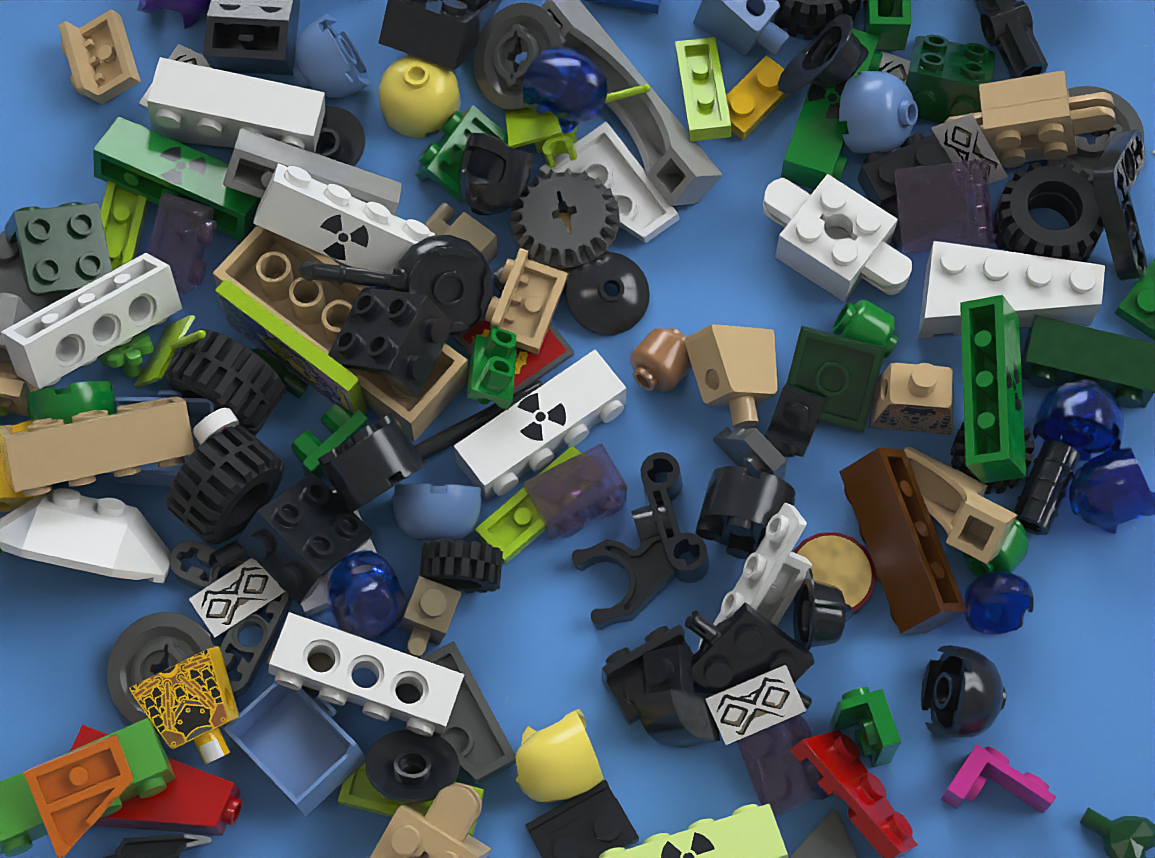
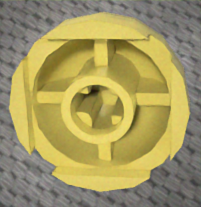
(417, 96)

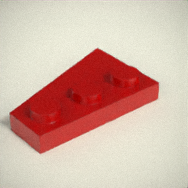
(848, 779)

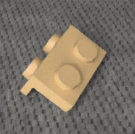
(99, 57)
(527, 300)

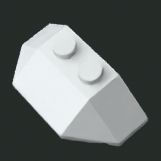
(86, 536)

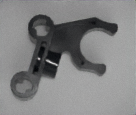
(656, 560)

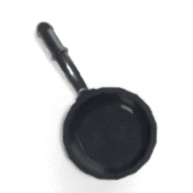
(439, 266)

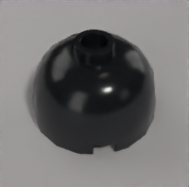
(962, 693)

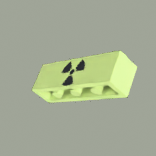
(745, 834)

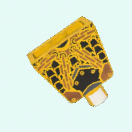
(191, 703)

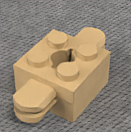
(1038, 118)
(435, 831)

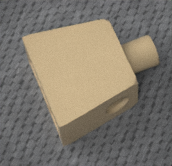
(734, 368)

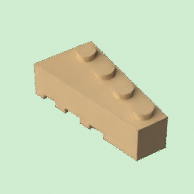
(96, 445)

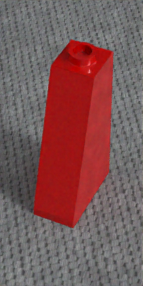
(189, 804)

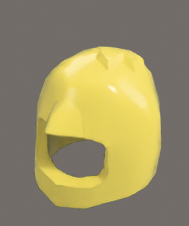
(557, 761)

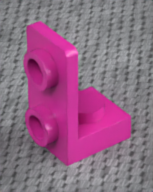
(995, 766)

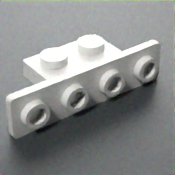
(772, 572)

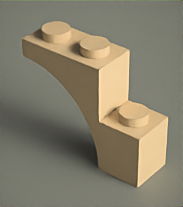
(959, 506)

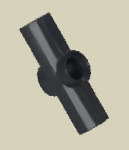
(1010, 28)

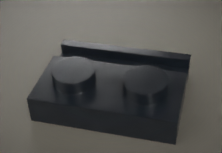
(583, 826)

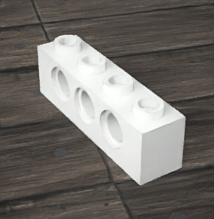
(92, 321)
(305, 637)

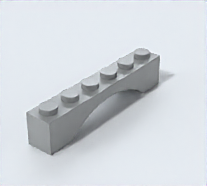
(670, 160)

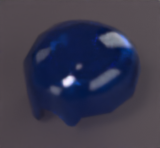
(997, 602)

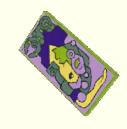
(290, 348)

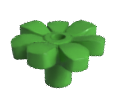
(129, 355)

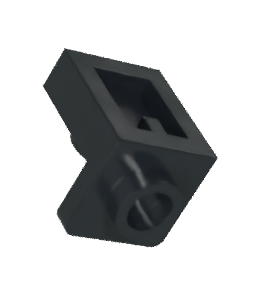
(794, 421)

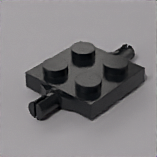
(743, 650)

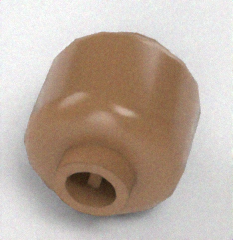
(660, 360)

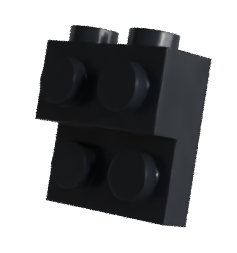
(879, 169)

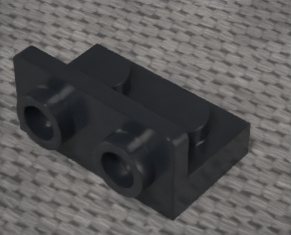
(625, 669)

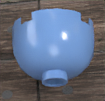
(328, 60)
(876, 112)
(436, 511)

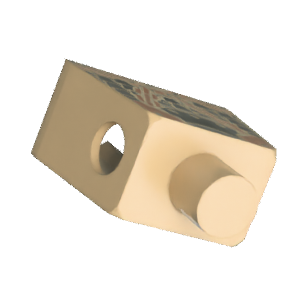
(914, 399)

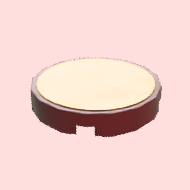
(841, 563)

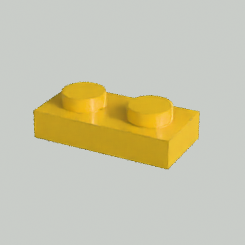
(755, 97)

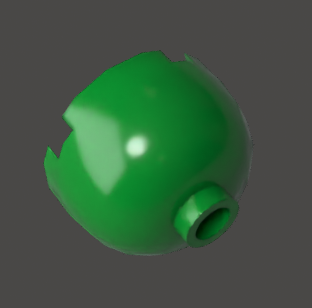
(70, 401)

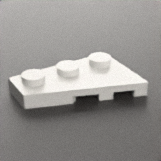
(605, 156)

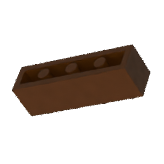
(902, 541)

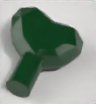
(292, 383)
(1123, 836)

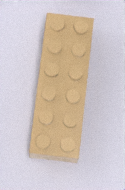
(268, 272)

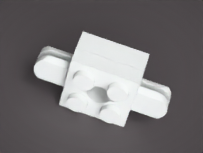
(827, 253)

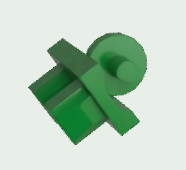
(492, 368)
(341, 424)

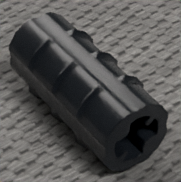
(1046, 486)

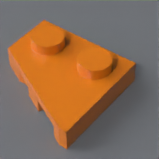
(78, 789)

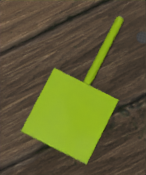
(531, 127)
(165, 349)

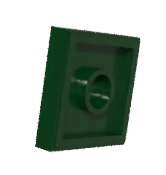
(840, 371)

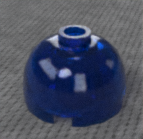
(1081, 417)

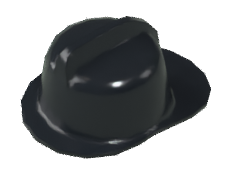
(827, 59)
(819, 613)

